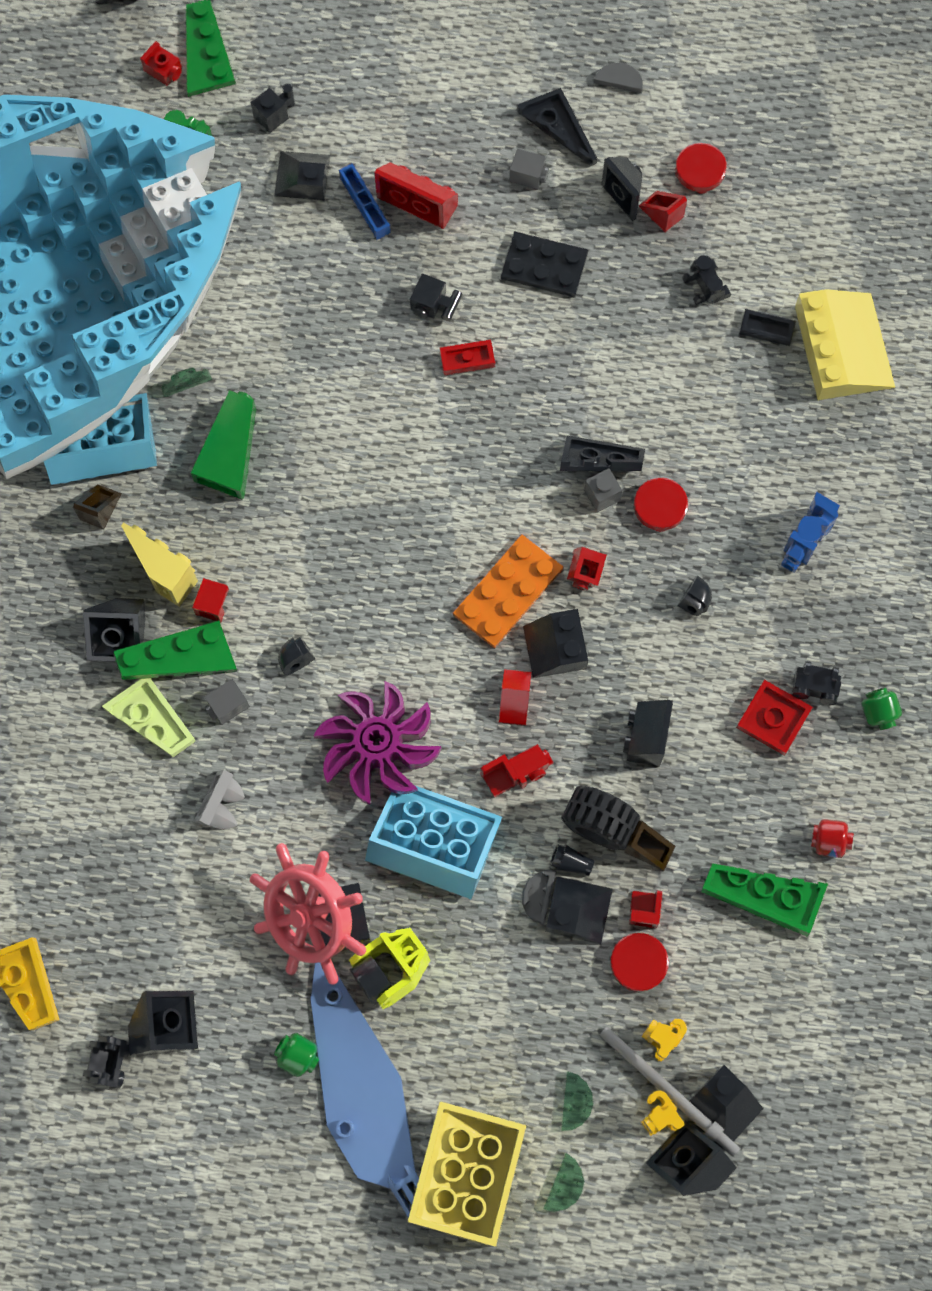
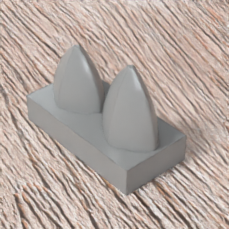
(211, 811)

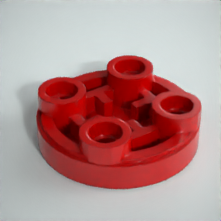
(700, 167)
(660, 504)
(639, 962)

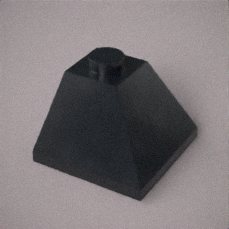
(302, 175)
(623, 183)
(113, 627)
(579, 910)
(163, 1023)
(727, 1102)
(691, 1162)

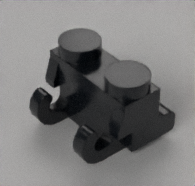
(708, 280)
(817, 683)
(106, 1061)

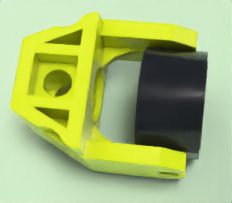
(371, 977)

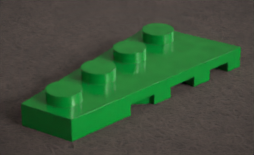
(206, 54)
(182, 653)
(777, 899)

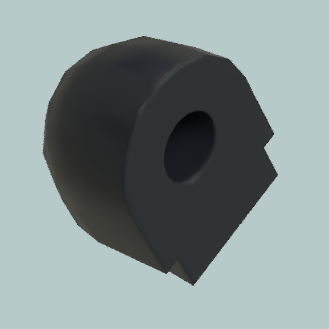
(697, 597)
(294, 656)

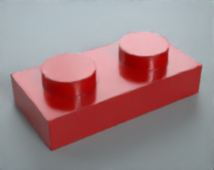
(467, 357)

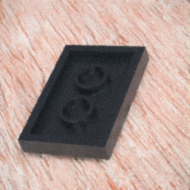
(544, 264)

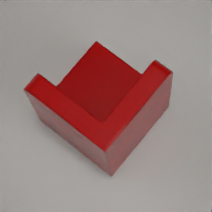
(210, 600)
(499, 775)
(645, 909)

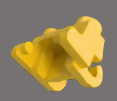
(663, 1038)
(661, 1115)

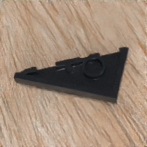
(556, 118)

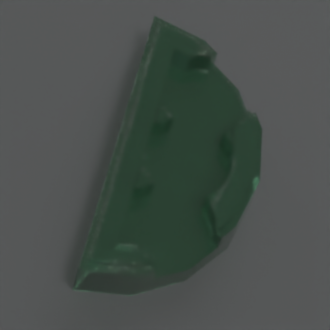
(184, 380)
(577, 1102)
(566, 1187)

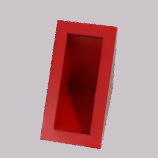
(665, 208)
(515, 697)

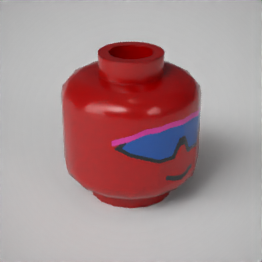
(832, 838)

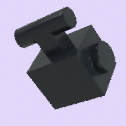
(271, 109)
(430, 296)

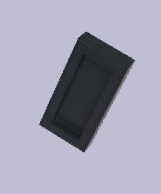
(767, 327)

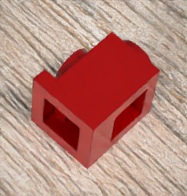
(161, 64)
(592, 561)
(531, 764)

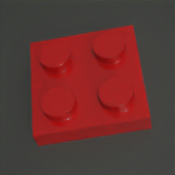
(774, 717)

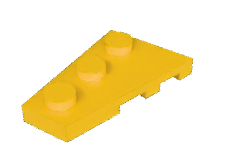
(27, 984)

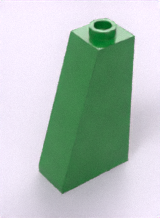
(227, 449)

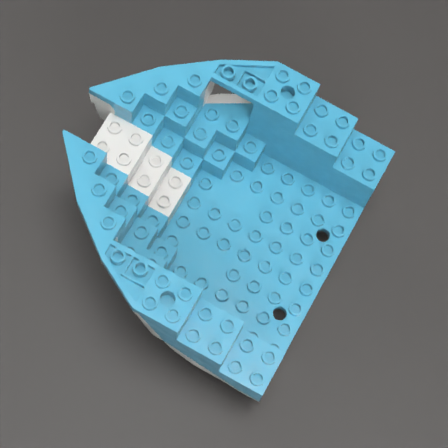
(96, 263)

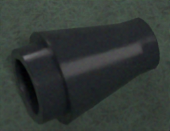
(570, 860)

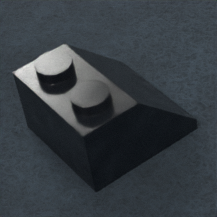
(556, 644)
(649, 732)

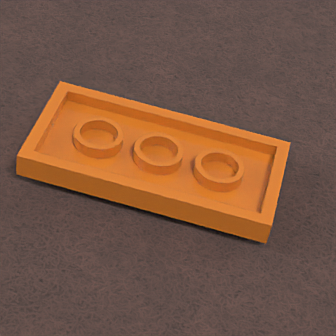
(508, 591)

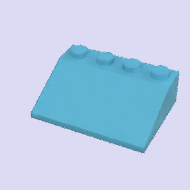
(114, 447)
(433, 840)

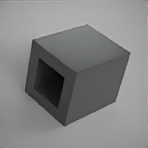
(528, 169)
(603, 490)
(226, 702)

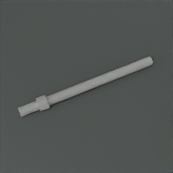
(712, 1130)

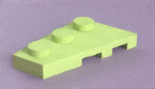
(151, 716)

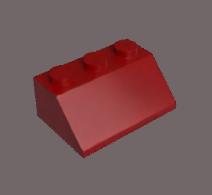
(415, 194)

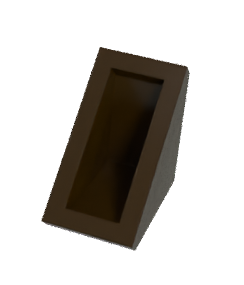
(97, 506)
(649, 846)

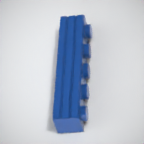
(364, 201)

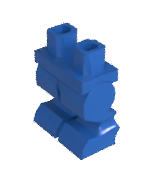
(811, 529)

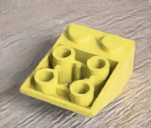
(168, 572)

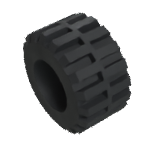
(600, 817)

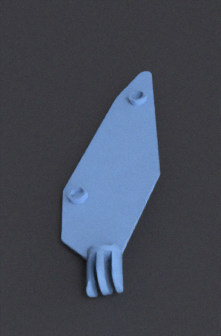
(362, 1092)

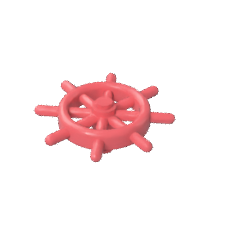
(307, 913)

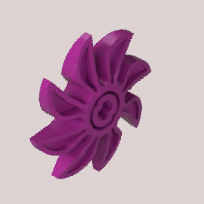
(382, 755)

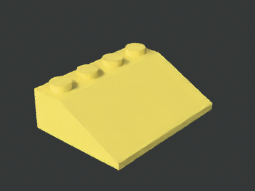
(843, 343)
(467, 1173)

